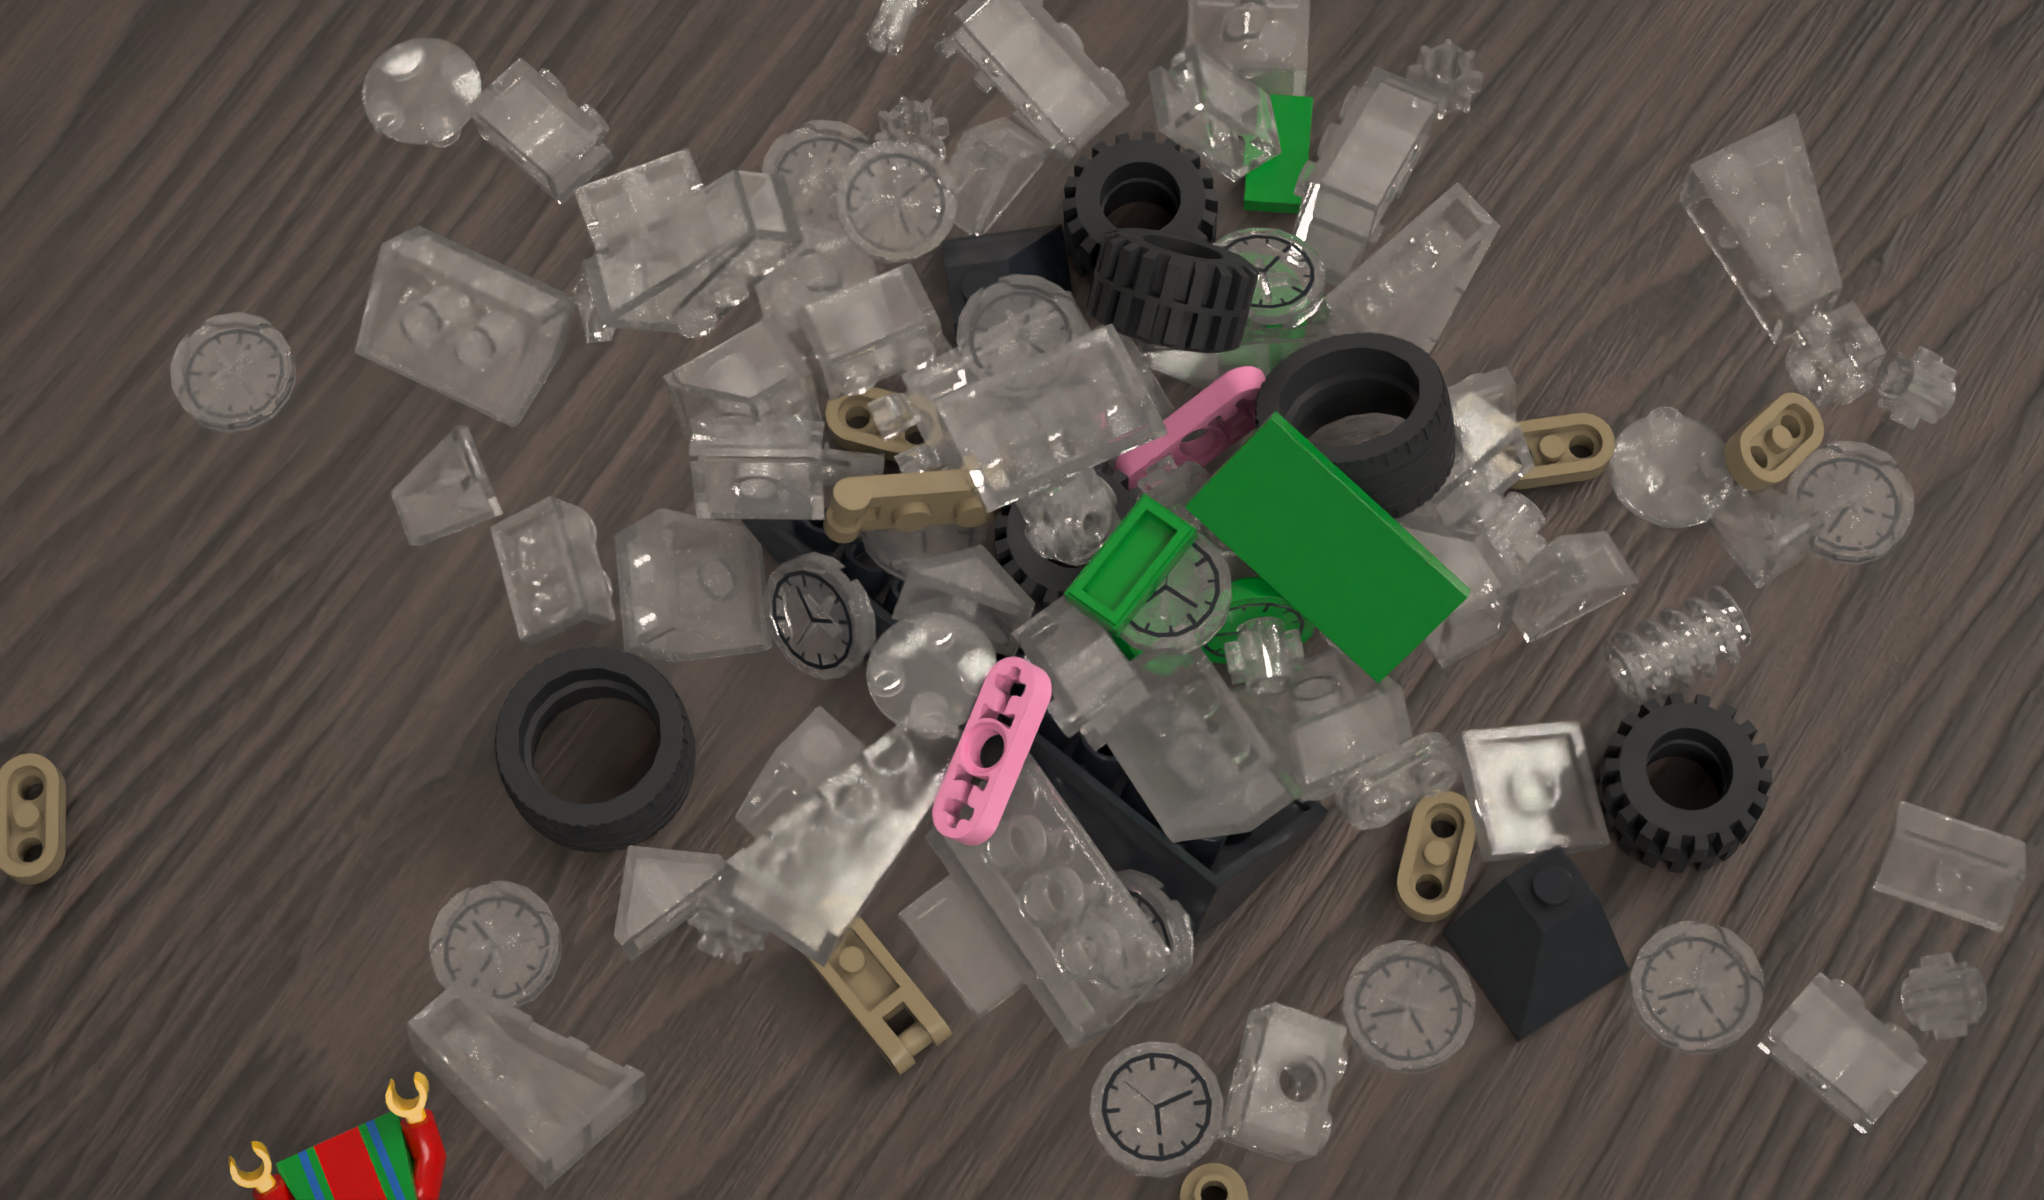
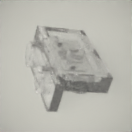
(552, 569)

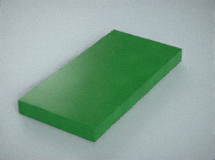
(1327, 547)

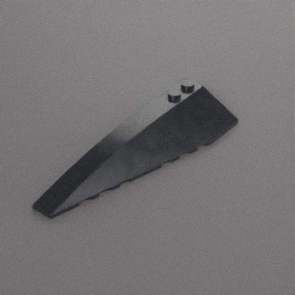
(1204, 874)

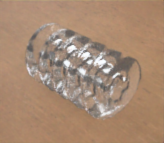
(1677, 644)

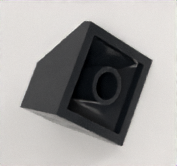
(985, 258)
(1538, 943)

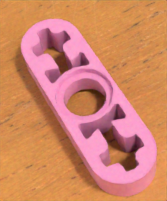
(1229, 396)
(966, 762)

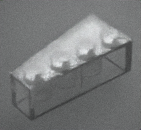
(838, 848)

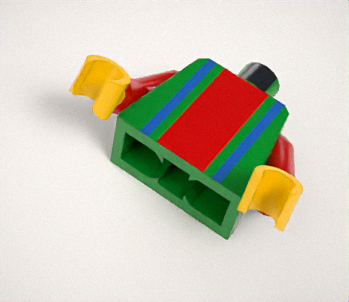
(379, 1160)

